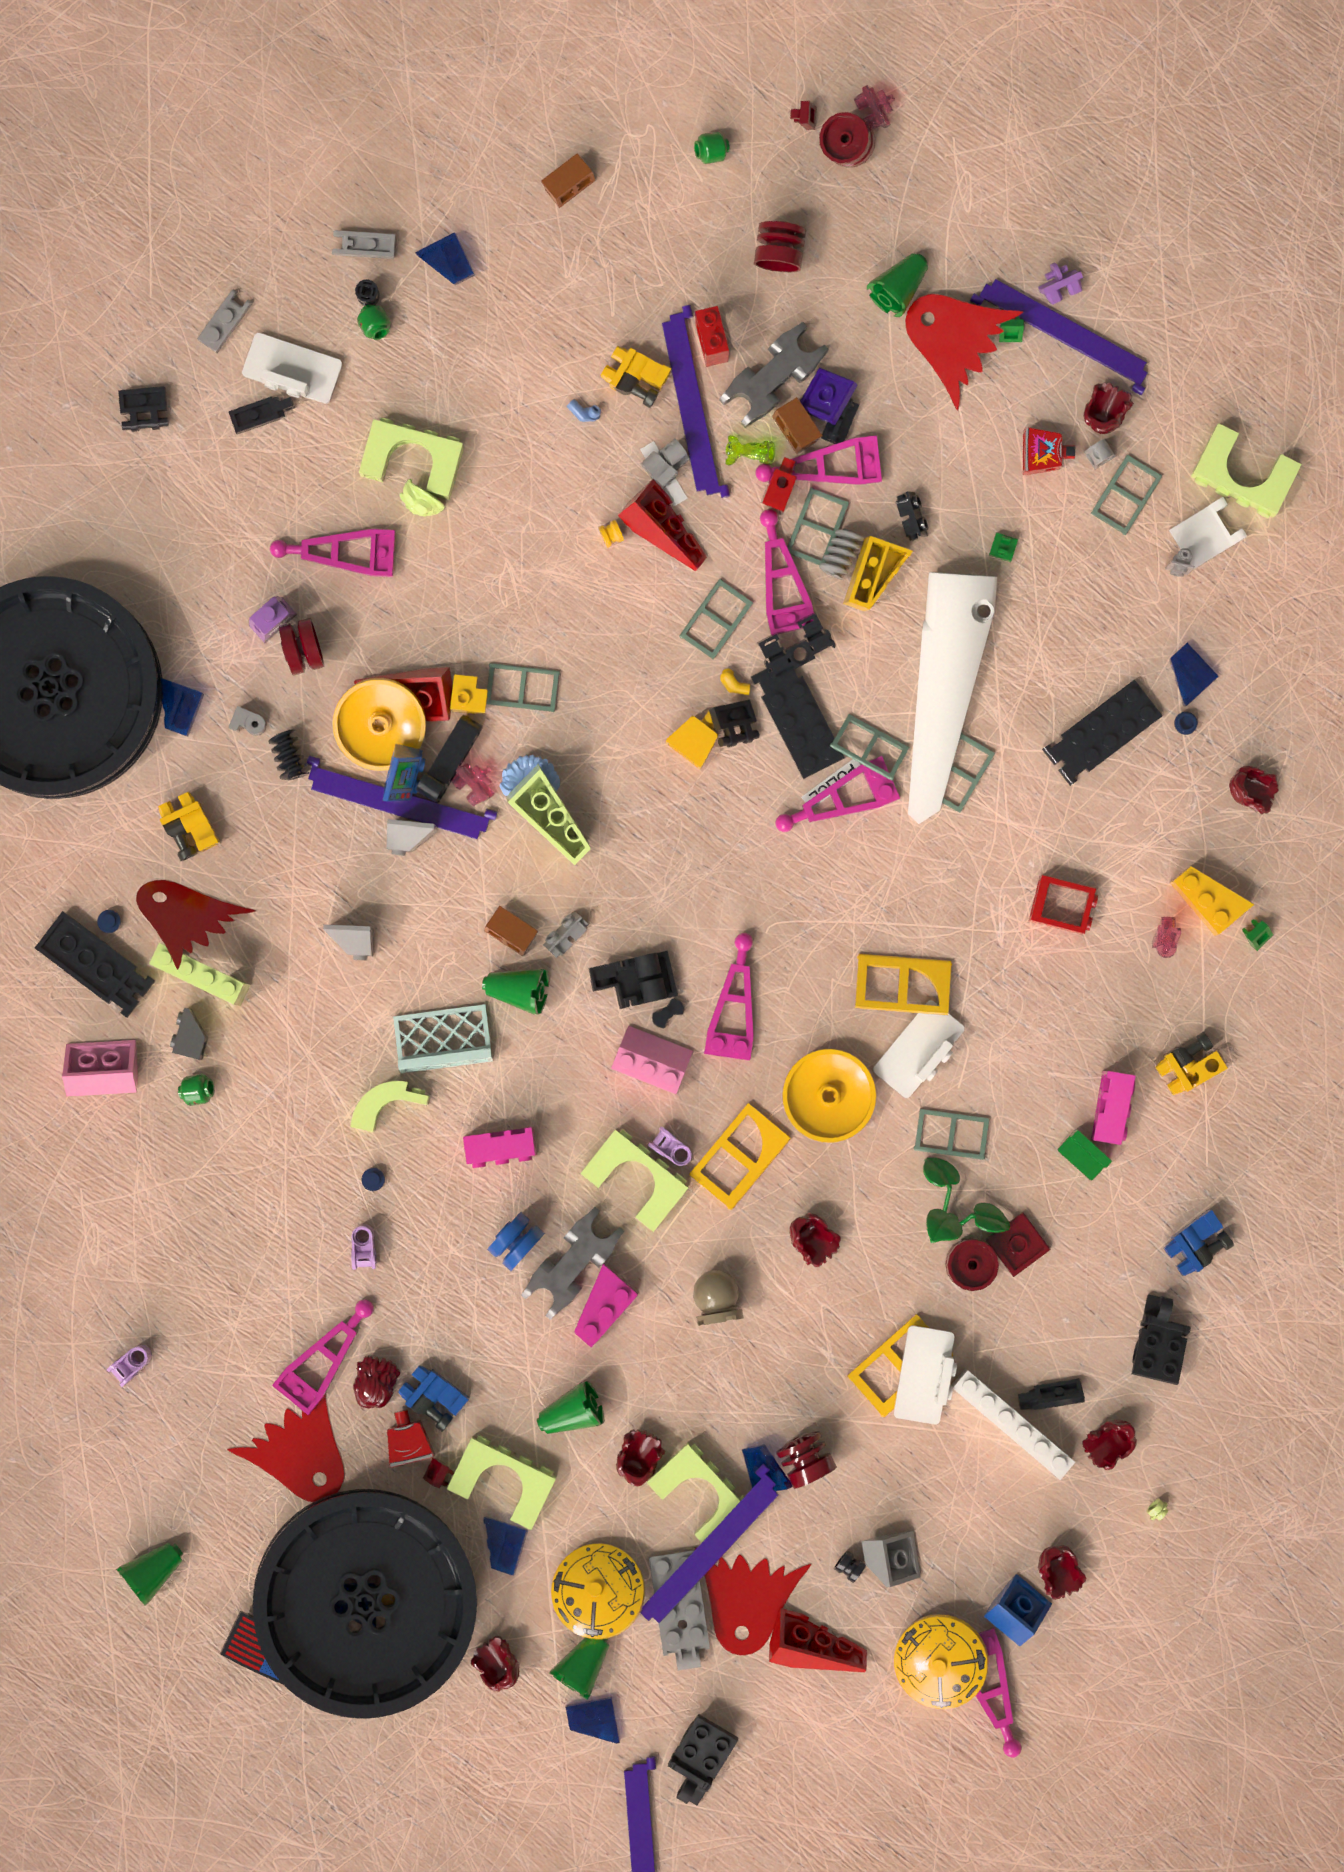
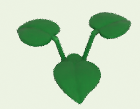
(944, 1225)

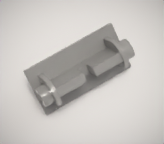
(1181, 563)
(557, 941)

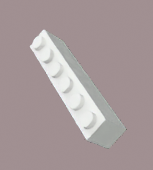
(1012, 1424)

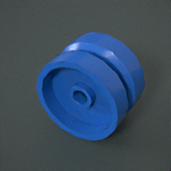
(515, 1240)

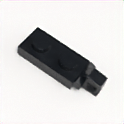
(259, 413)
(1052, 1395)

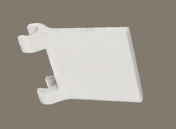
(1205, 534)

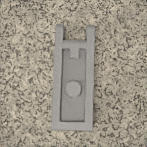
(366, 244)
(223, 322)

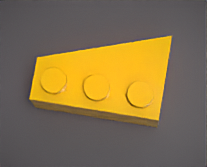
(873, 571)
(1210, 900)

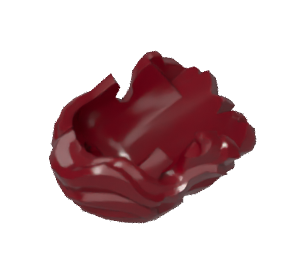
(1107, 408)
(1254, 788)
(814, 1239)
(375, 1382)
(1109, 1443)
(639, 1456)
(1060, 1571)
(497, 1664)

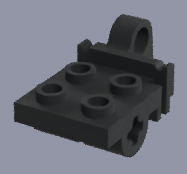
(639, 980)
(1160, 1345)
(701, 1757)

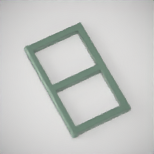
(809, 524)
(1124, 531)
(702, 609)
(522, 687)
(877, 734)
(974, 781)
(981, 1156)

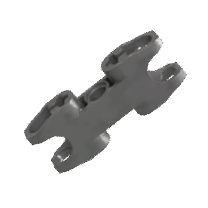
(787, 362)
(560, 1277)

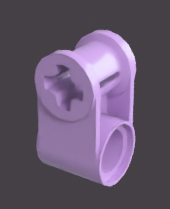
(669, 1146)
(363, 1250)
(127, 1366)

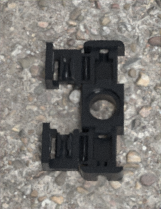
(781, 661)

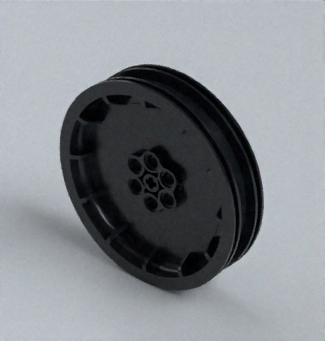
(113, 702)
(376, 1667)

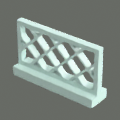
(448, 1058)

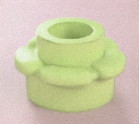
(1157, 1509)

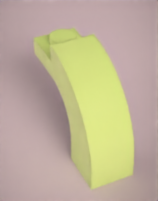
(371, 1104)

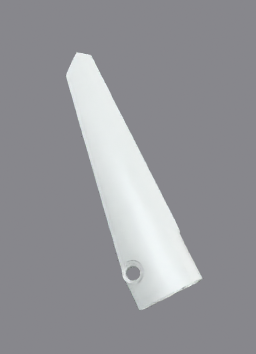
(948, 668)

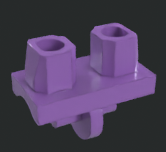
(1070, 280)

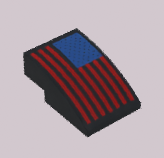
(244, 1648)

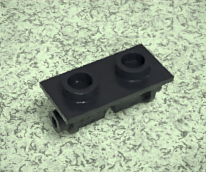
(838, 432)
(911, 506)

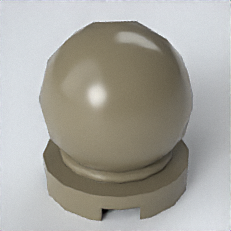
(716, 1297)

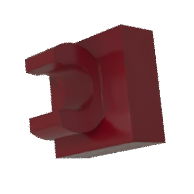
(805, 115)
(436, 1473)

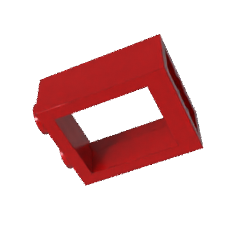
(711, 336)
(1039, 900)

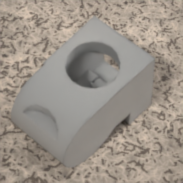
(674, 454)
(1099, 454)
(659, 469)
(250, 721)

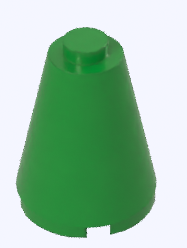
(898, 284)
(519, 988)
(572, 1411)
(150, 1571)
(581, 1666)

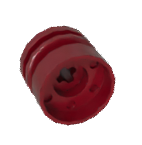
(779, 246)
(806, 1459)

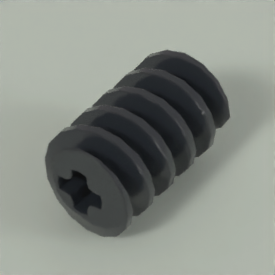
(287, 755)

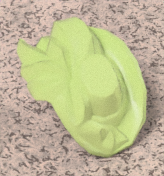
(420, 501)

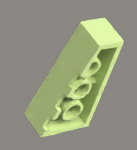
(546, 812)

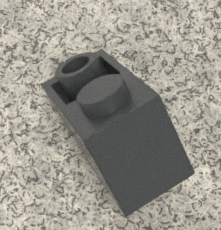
(190, 1038)

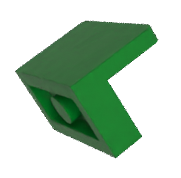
(1084, 1155)

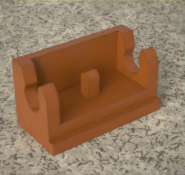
(568, 180)
(796, 425)
(511, 930)

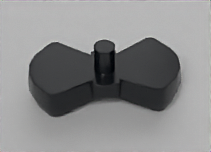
(661, 1018)

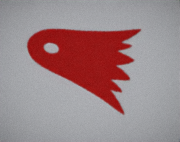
(954, 337)
(184, 915)
(299, 1453)
(748, 1601)

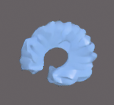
(522, 767)

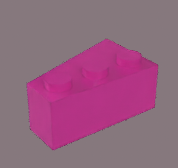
(1113, 1107)
(500, 1147)
(605, 1304)

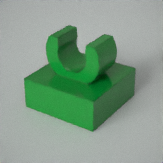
(1012, 330)
(1003, 547)
(1258, 935)

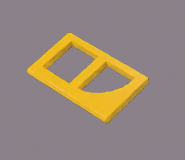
(935, 970)
(772, 1143)
(888, 1405)

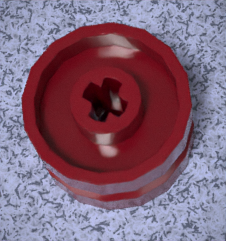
(834, 142)
(298, 647)
(966, 1251)

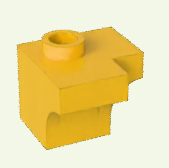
(466, 696)

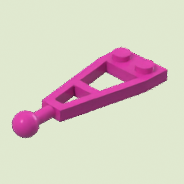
(866, 458)
(381, 551)
(783, 619)
(880, 786)
(728, 1044)
(295, 1387)
(1011, 1746)

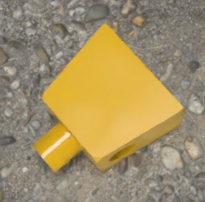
(694, 739)

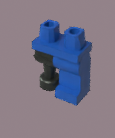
(1192, 1245)
(429, 1392)

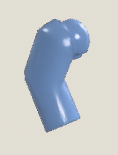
(587, 414)

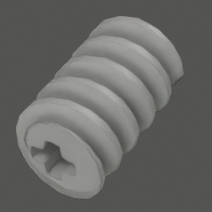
(839, 554)

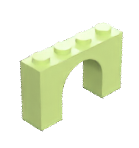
(386, 438)
(1213, 471)
(201, 976)
(667, 1188)
(689, 1464)
(535, 1481)

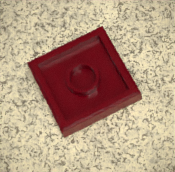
(1018, 1245)

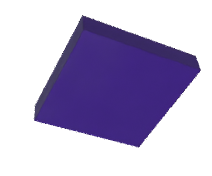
(827, 395)

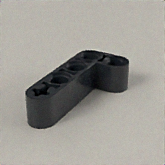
(450, 758)

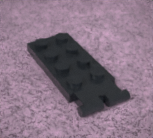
(798, 721)
(1103, 731)
(93, 963)

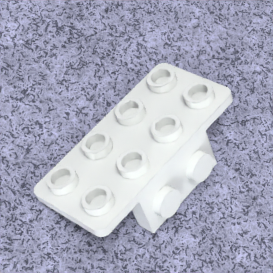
(291, 368)
(918, 1051)
(925, 1375)

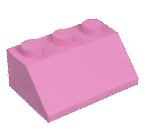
(652, 1059)
(100, 1068)

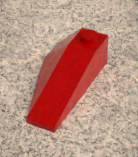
(655, 521)
(430, 686)
(807, 1646)

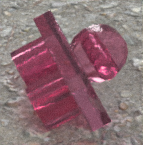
(869, 98)
(476, 780)
(1166, 937)

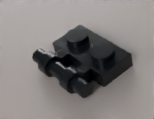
(143, 401)
(732, 716)

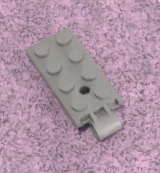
(686, 1641)

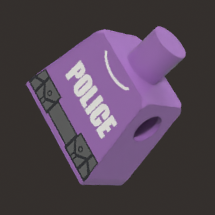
(270, 616)

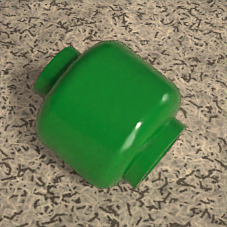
(711, 147)
(374, 322)
(196, 1089)

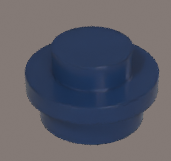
(1185, 723)
(109, 921)
(373, 1179)

